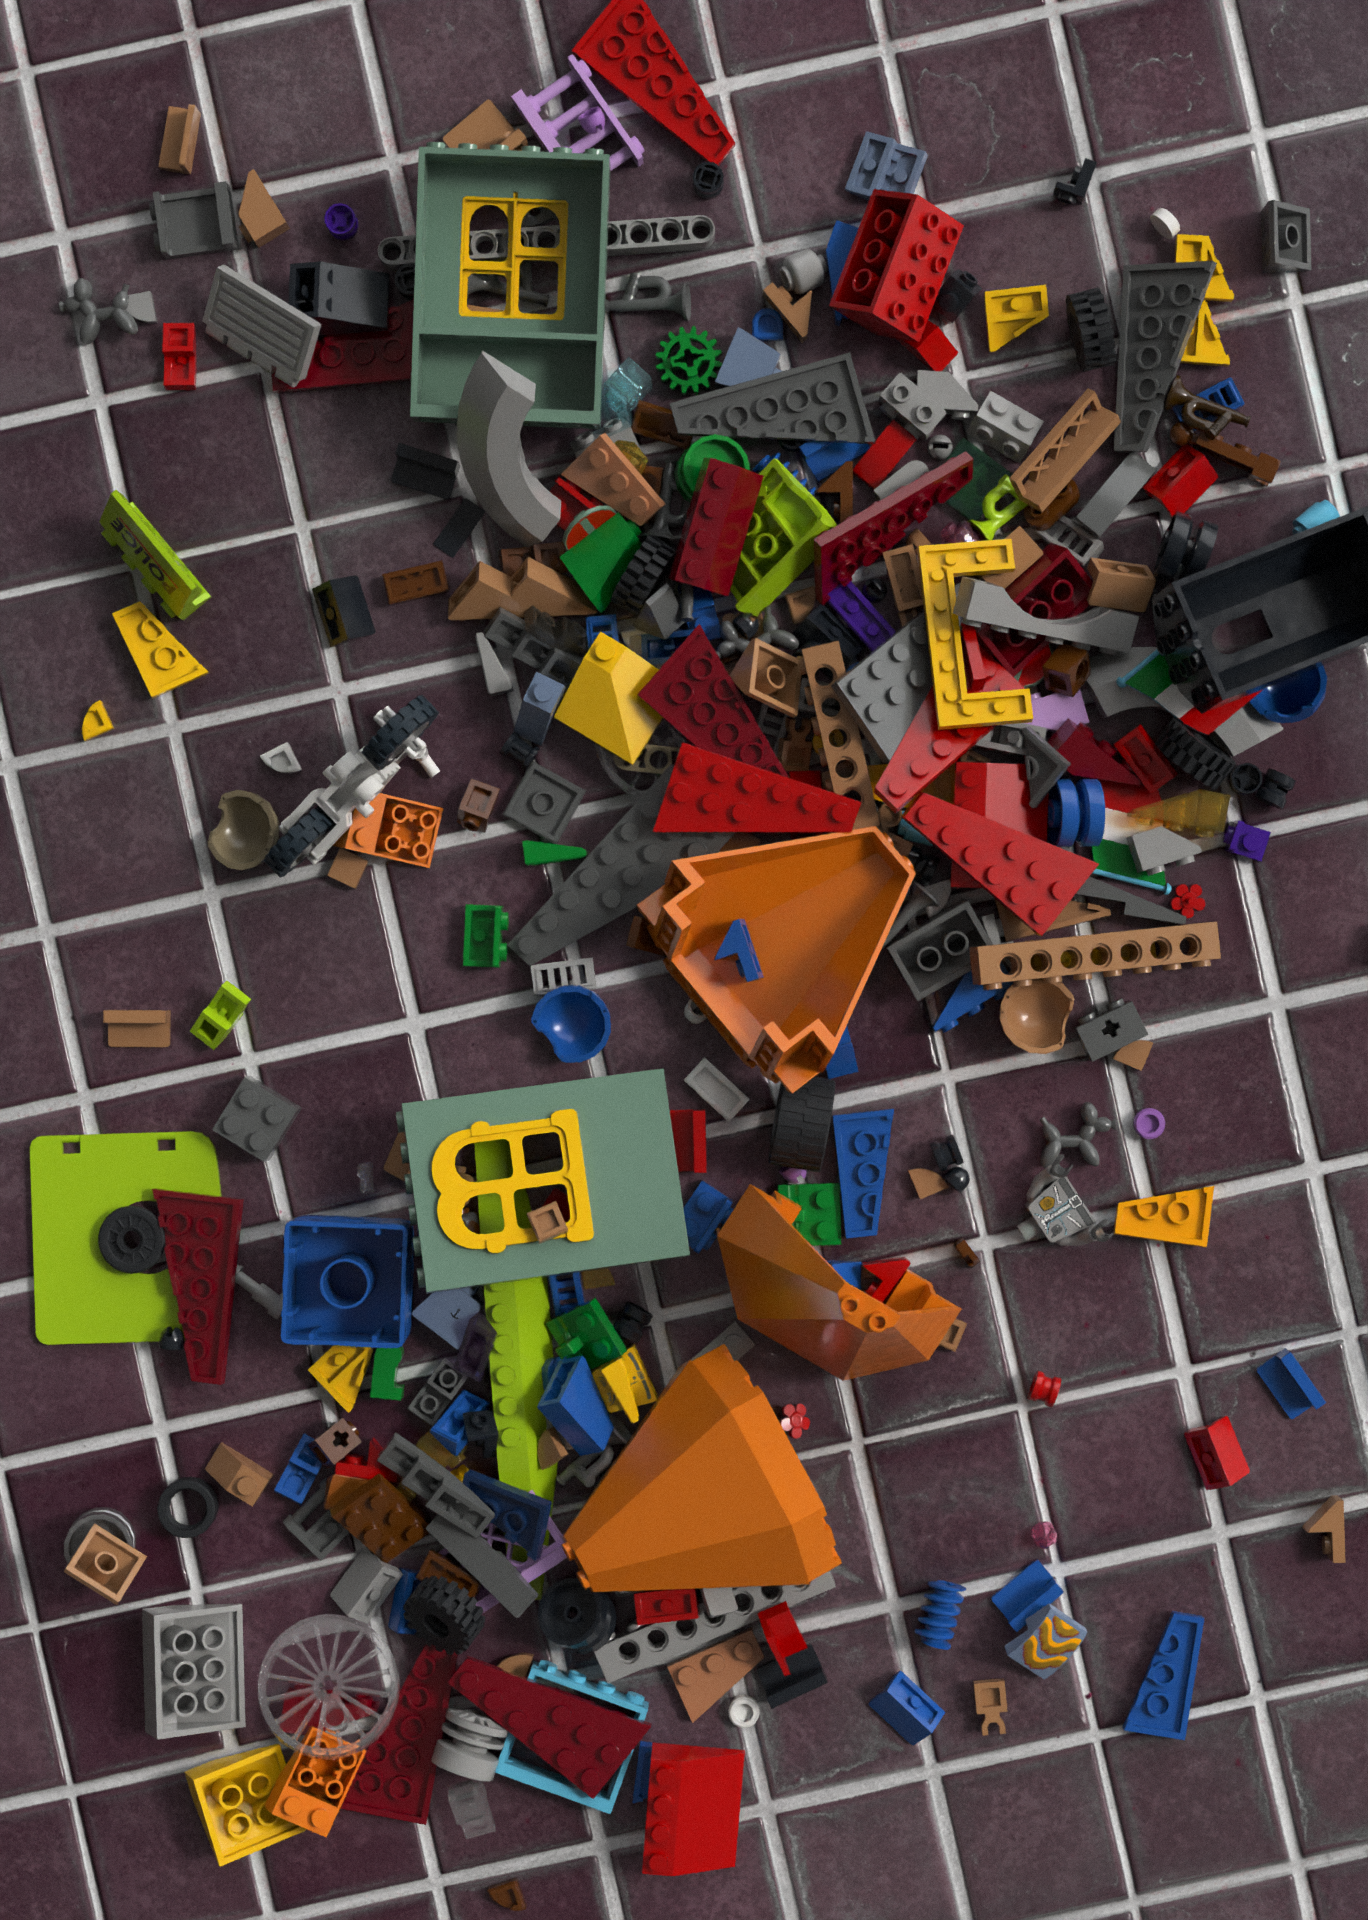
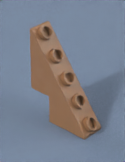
(530, 585)

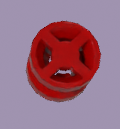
(1044, 1388)

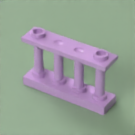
(547, 132)

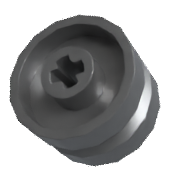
(105, 1517)

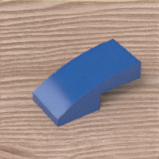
(299, 1473)

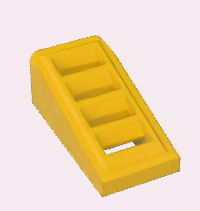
(618, 1379)

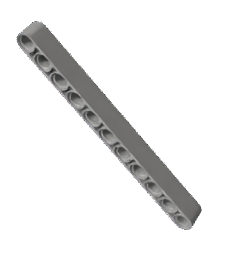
(532, 235)

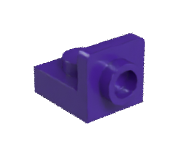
(1246, 840)

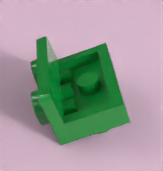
(484, 935)

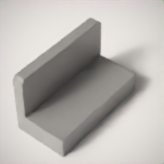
(365, 1586)

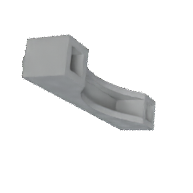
(1100, 626)

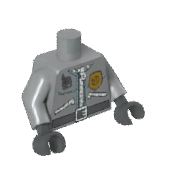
(1059, 1210)

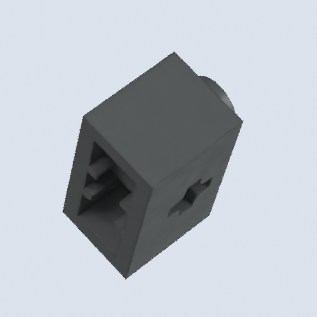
(1099, 1044)

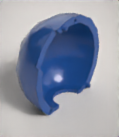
(1292, 698)
(573, 1022)

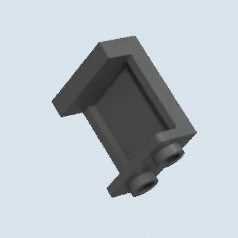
(194, 222)

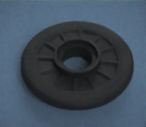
(112, 1239)

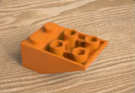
(395, 830)
(313, 1789)

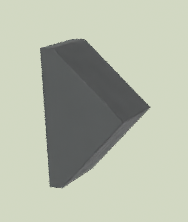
(660, 614)

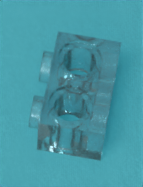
(627, 387)

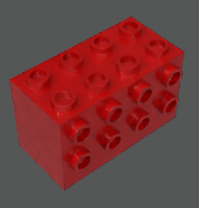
(896, 265)

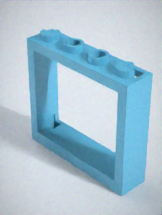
(557, 1783)

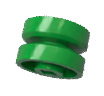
(710, 446)

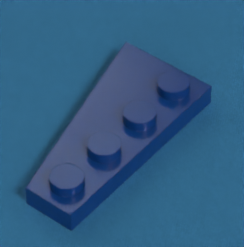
(861, 1158)
(1168, 1684)

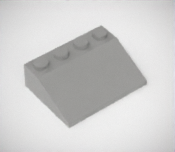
(193, 1669)

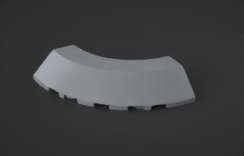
(492, 452)
(1233, 736)

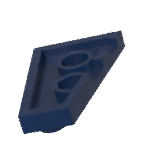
(517, 1512)

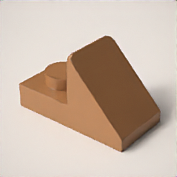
(794, 316)
(1330, 1519)

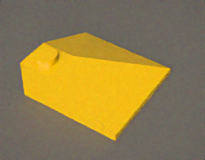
(605, 700)
(232, 1801)

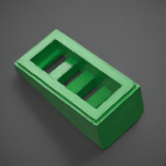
(545, 853)

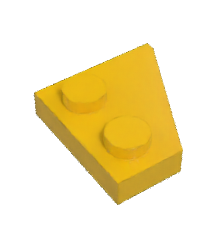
(1199, 248)
(1013, 312)
(1204, 342)
(342, 1372)

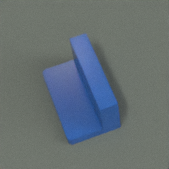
(828, 457)
(1290, 1384)
(1027, 1594)
(907, 1708)

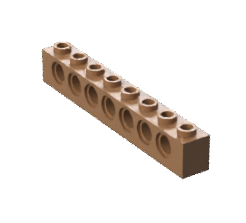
(1202, 939)

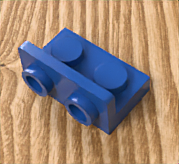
(703, 1213)

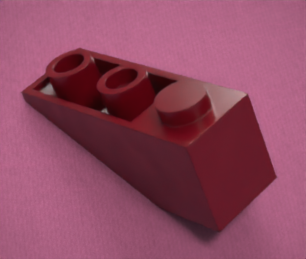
(1090, 756)
(333, 1718)

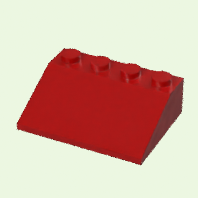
(1000, 795)
(692, 1809)

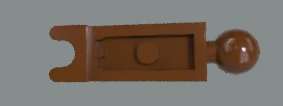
(1260, 468)

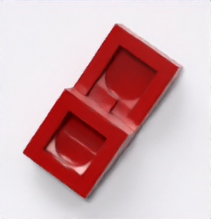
(179, 356)
(884, 455)

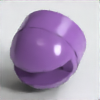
(592, 118)
(791, 1174)

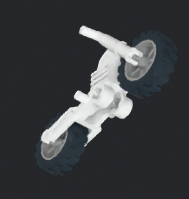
(354, 785)

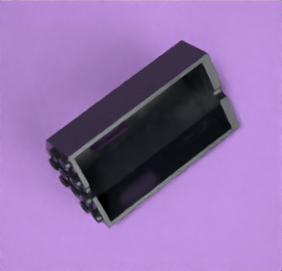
(1307, 593)

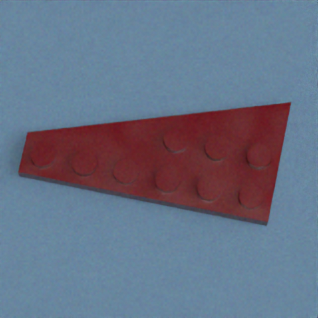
(706, 706)
(561, 1728)
(397, 1768)

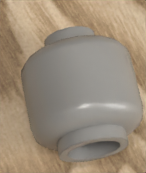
(803, 271)

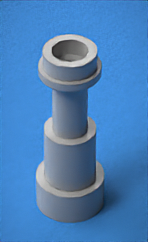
(261, 1293)

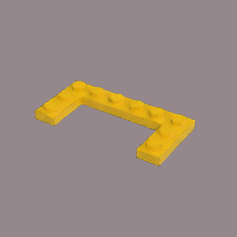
(937, 571)

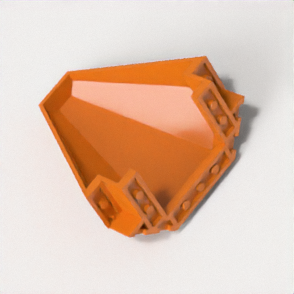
(817, 929)
(808, 1307)
(703, 1495)

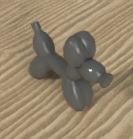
(93, 316)
(771, 635)
(1082, 1140)

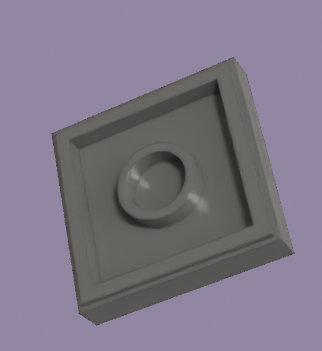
(544, 802)

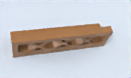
(1065, 454)

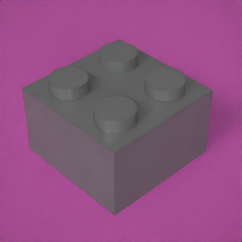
(257, 1118)

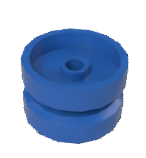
(1076, 813)

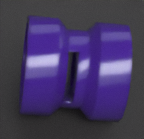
(337, 217)

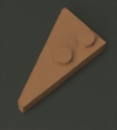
(1071, 915)

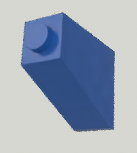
(577, 1407)

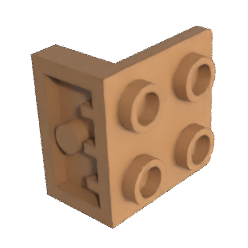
(485, 128)

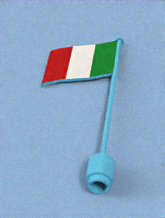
(1152, 675)
(1113, 852)

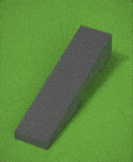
(1131, 904)
(486, 1565)

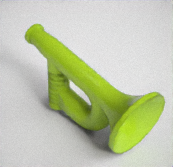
(997, 518)

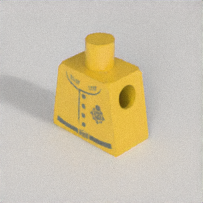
(640, 1381)

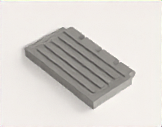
(260, 326)

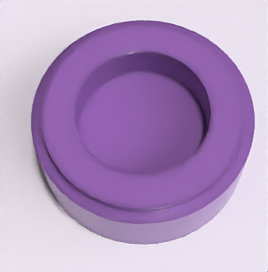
(1149, 1123)

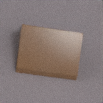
(769, 676)
(105, 1564)

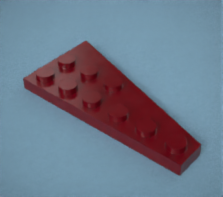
(361, 357)
(881, 525)
(202, 1267)

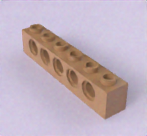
(830, 656)

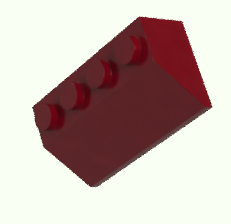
(716, 526)
(1048, 589)

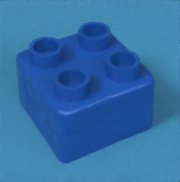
(347, 1281)

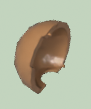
(1036, 1015)

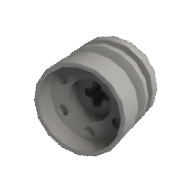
(468, 1750)

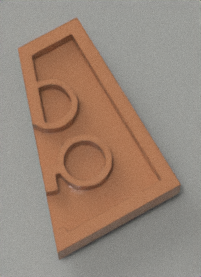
(614, 480)
(714, 1670)

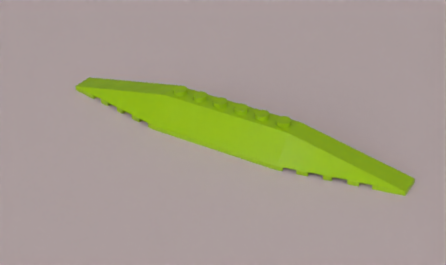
(520, 1349)

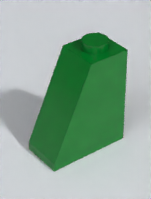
(603, 558)

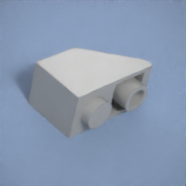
(947, 393)
(1158, 847)

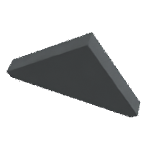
(1043, 766)

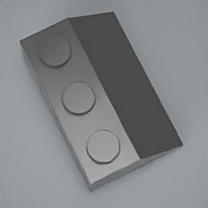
(938, 949)

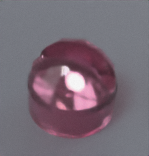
(1041, 1529)

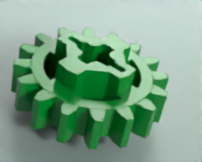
(702, 358)

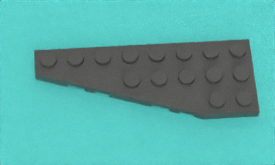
(613, 877)

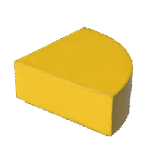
(96, 721)

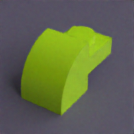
(220, 1015)

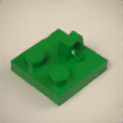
(820, 1212)
(587, 1333)

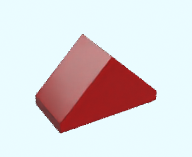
(933, 349)

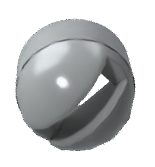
(939, 453)

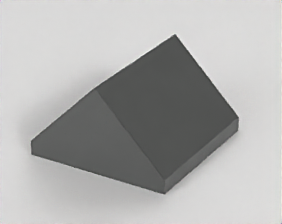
(1285, 238)

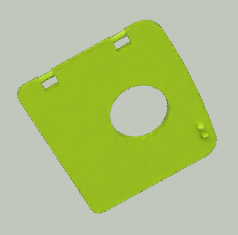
(71, 1196)

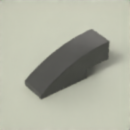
(1115, 494)

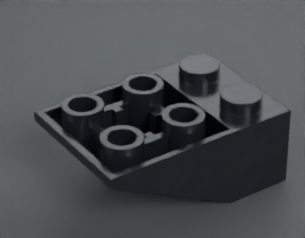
(340, 297)

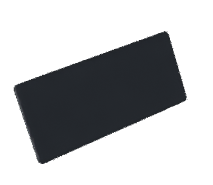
(459, 527)

